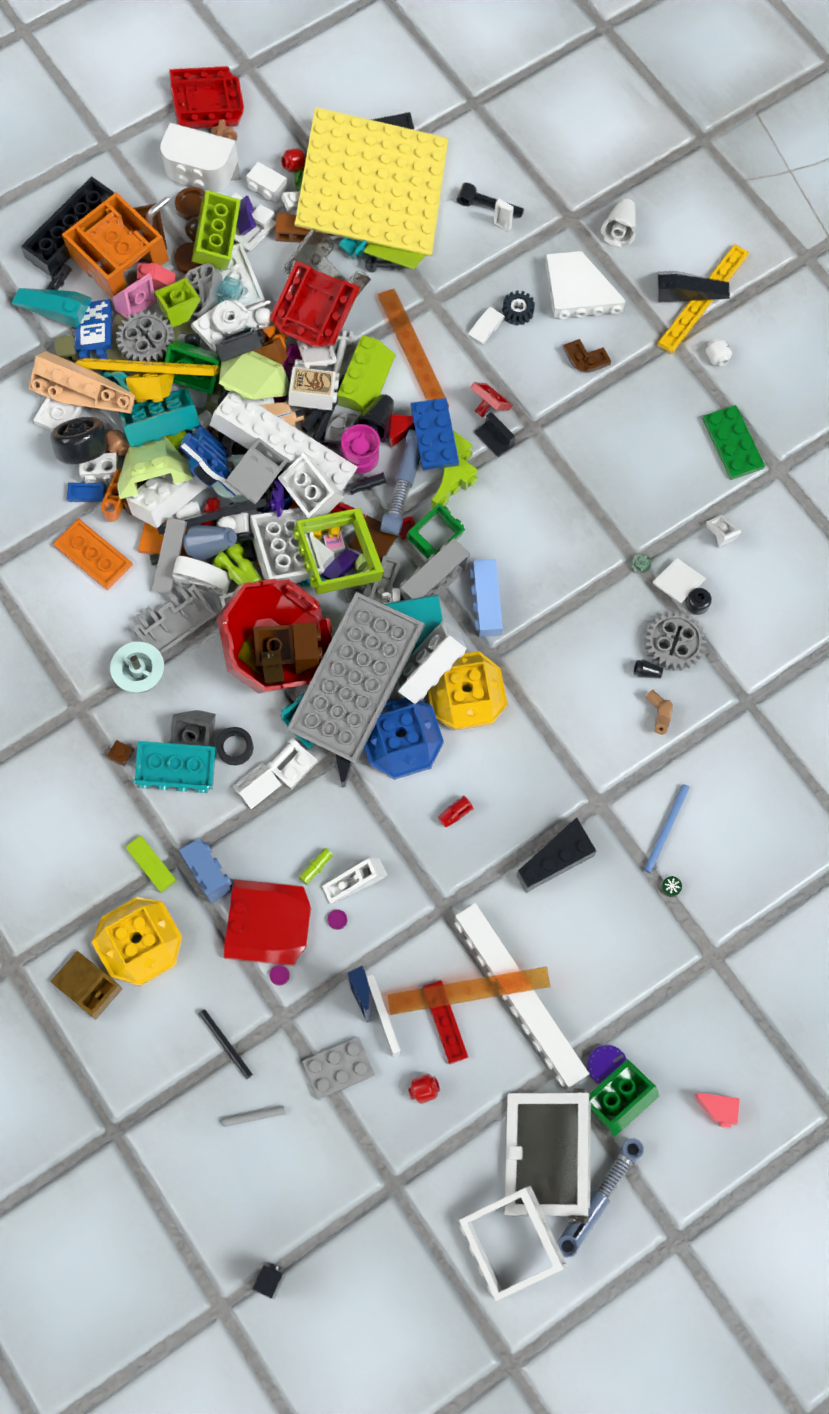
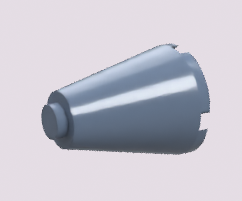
(207, 541)

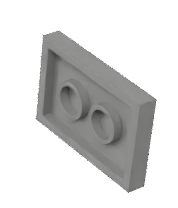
(338, 1068)

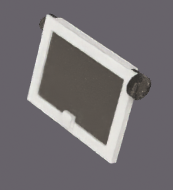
(550, 1152)

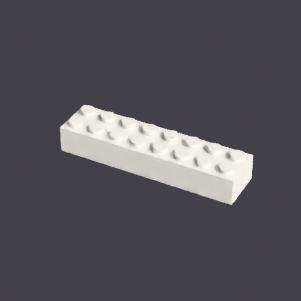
(247, 421)

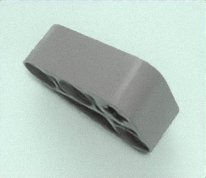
(206, 282)

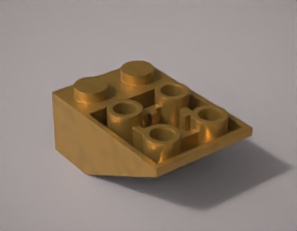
(86, 985)

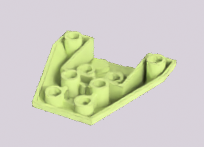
(254, 376)

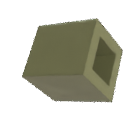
(66, 348)

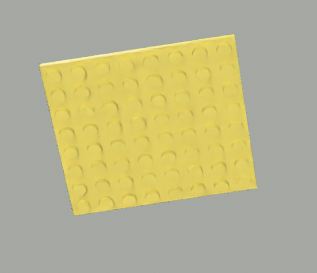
(372, 182)

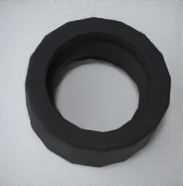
(234, 731)

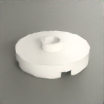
(230, 309)

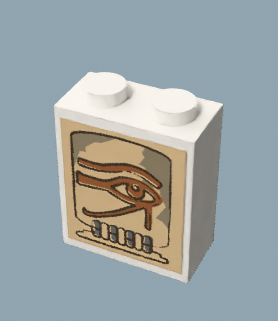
(313, 388)

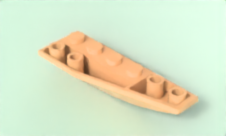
(77, 385)

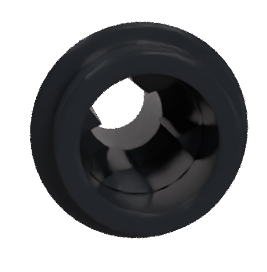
(647, 670)

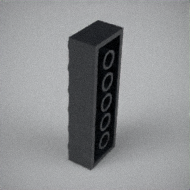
(46, 246)

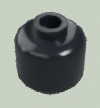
(698, 601)

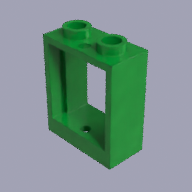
(445, 515)

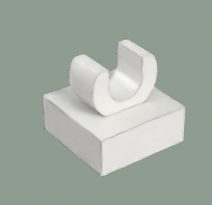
(394, 596)

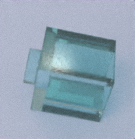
(230, 290)

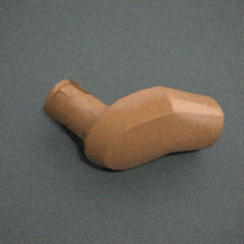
(664, 711)

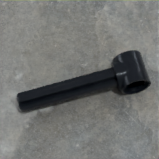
(469, 195)

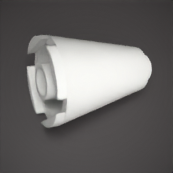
(620, 224)

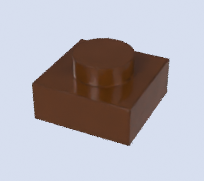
(120, 753)

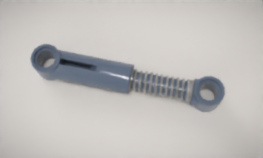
(404, 481)
(599, 1197)

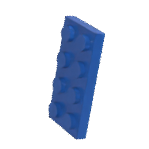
(434, 434)

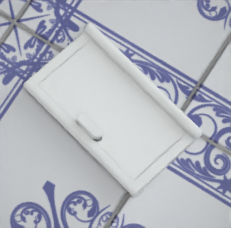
(316, 355)

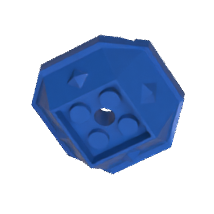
(414, 751)

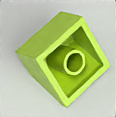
(177, 301)

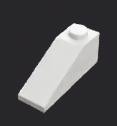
(355, 879)

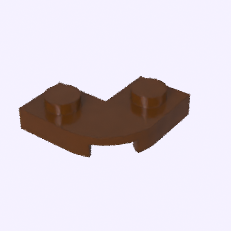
(586, 361)

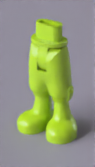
(244, 573)

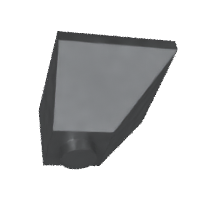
(193, 728)

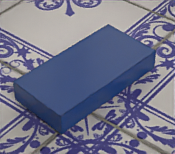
(86, 492)

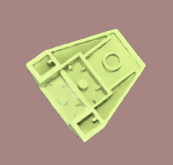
(151, 461)

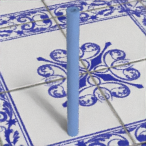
(666, 828)

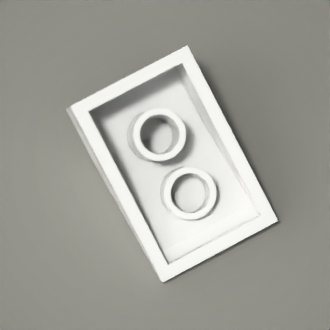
(310, 487)

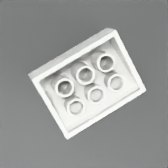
(278, 549)

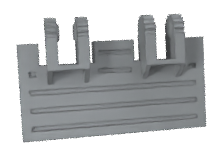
(175, 622)

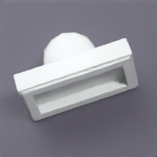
(260, 317)
(237, 522)

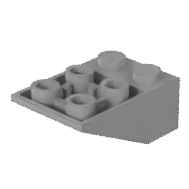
(256, 470)

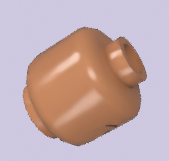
(117, 443)

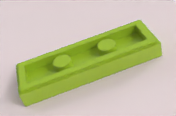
(151, 864)

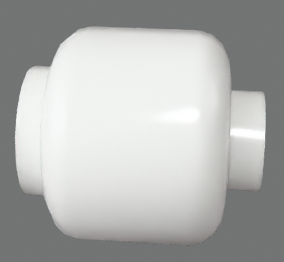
(718, 352)

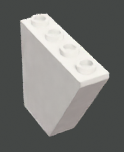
(579, 287)

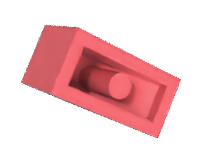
(160, 276)
(719, 1108)

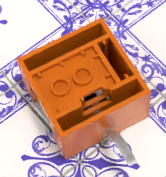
(114, 240)

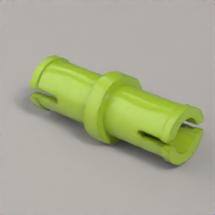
(315, 866)

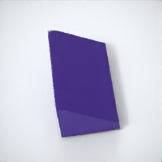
(341, 565)

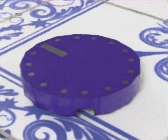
(604, 1062)

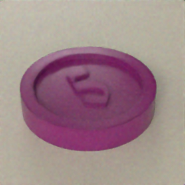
(337, 919)
(279, 975)

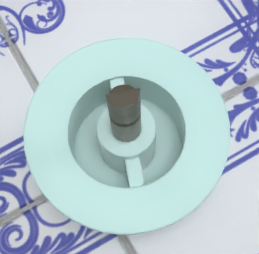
(137, 667)

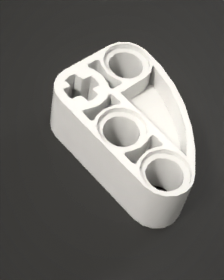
(201, 574)

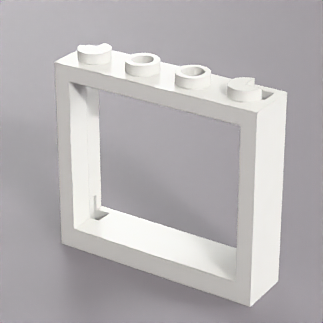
(542, 1228)

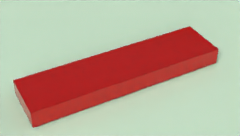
(448, 1031)

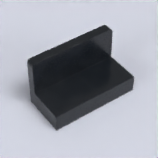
(495, 435)

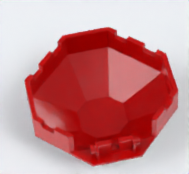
(263, 605)

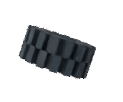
(518, 315)

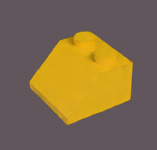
(150, 386)

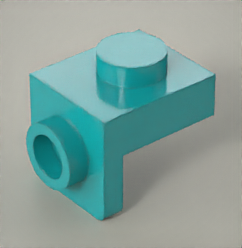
(352, 247)

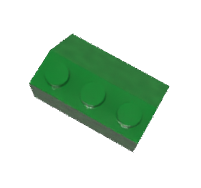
(188, 354)
(622, 1097)

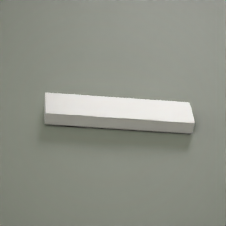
(383, 1015)

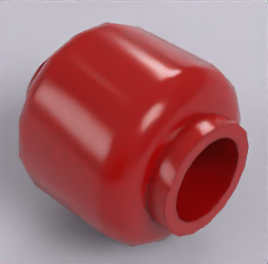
(293, 160)
(424, 1088)

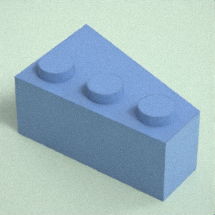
(206, 870)

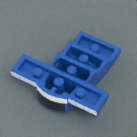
(207, 458)

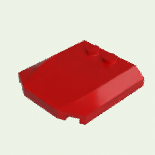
(206, 96)
(313, 306)
(267, 923)

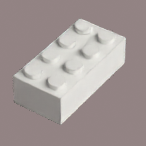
(162, 498)
(430, 661)

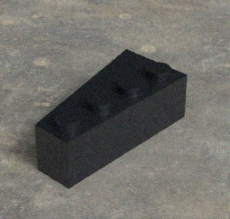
(558, 856)

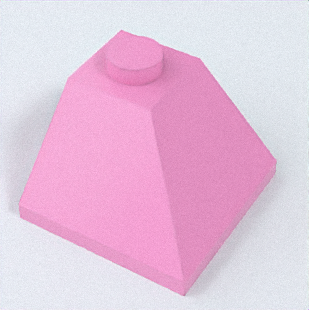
(135, 297)

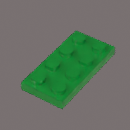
(733, 442)

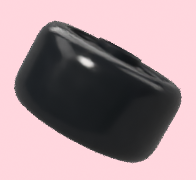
(79, 440)

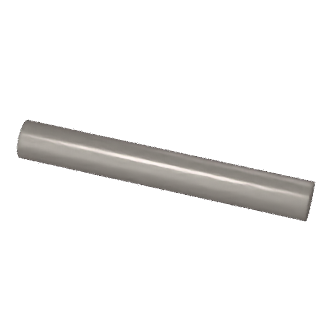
(253, 1116)

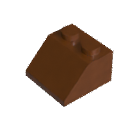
(272, 639)
(306, 646)

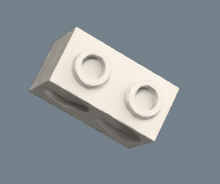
(99, 465)

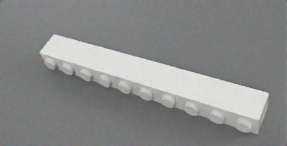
(525, 1004)

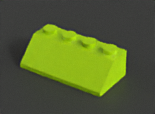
(365, 374)

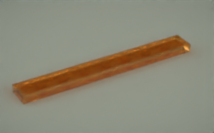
(411, 345)
(469, 990)

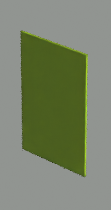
(398, 256)

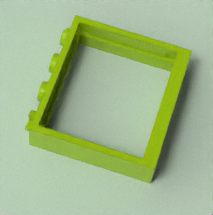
(335, 520)

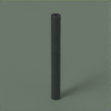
(225, 1044)

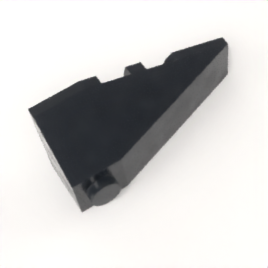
(688, 287)

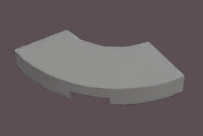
(339, 425)

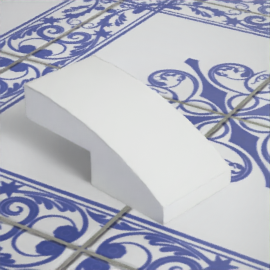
(486, 325)

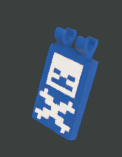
(95, 330)

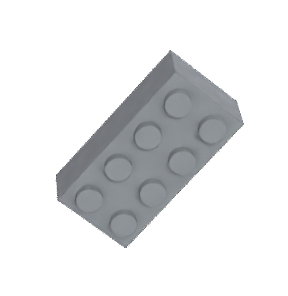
(437, 573)

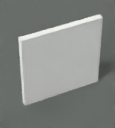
(678, 580)

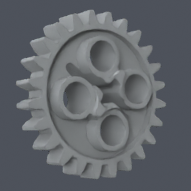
(132, 346)
(691, 646)

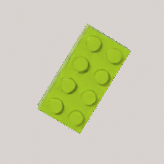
(216, 230)

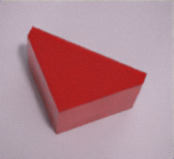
(399, 428)

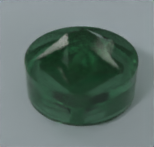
(641, 563)

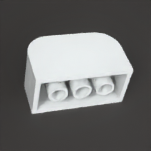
(198, 158)

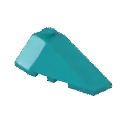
(58, 305)

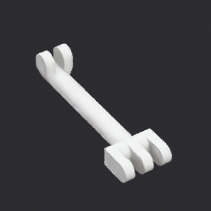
(343, 340)

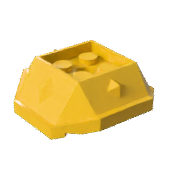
(473, 708)
(143, 960)

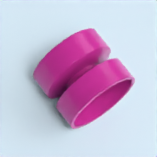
(361, 447)

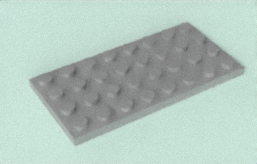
(355, 677)

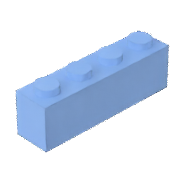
(487, 598)

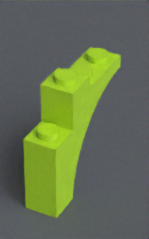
(456, 476)

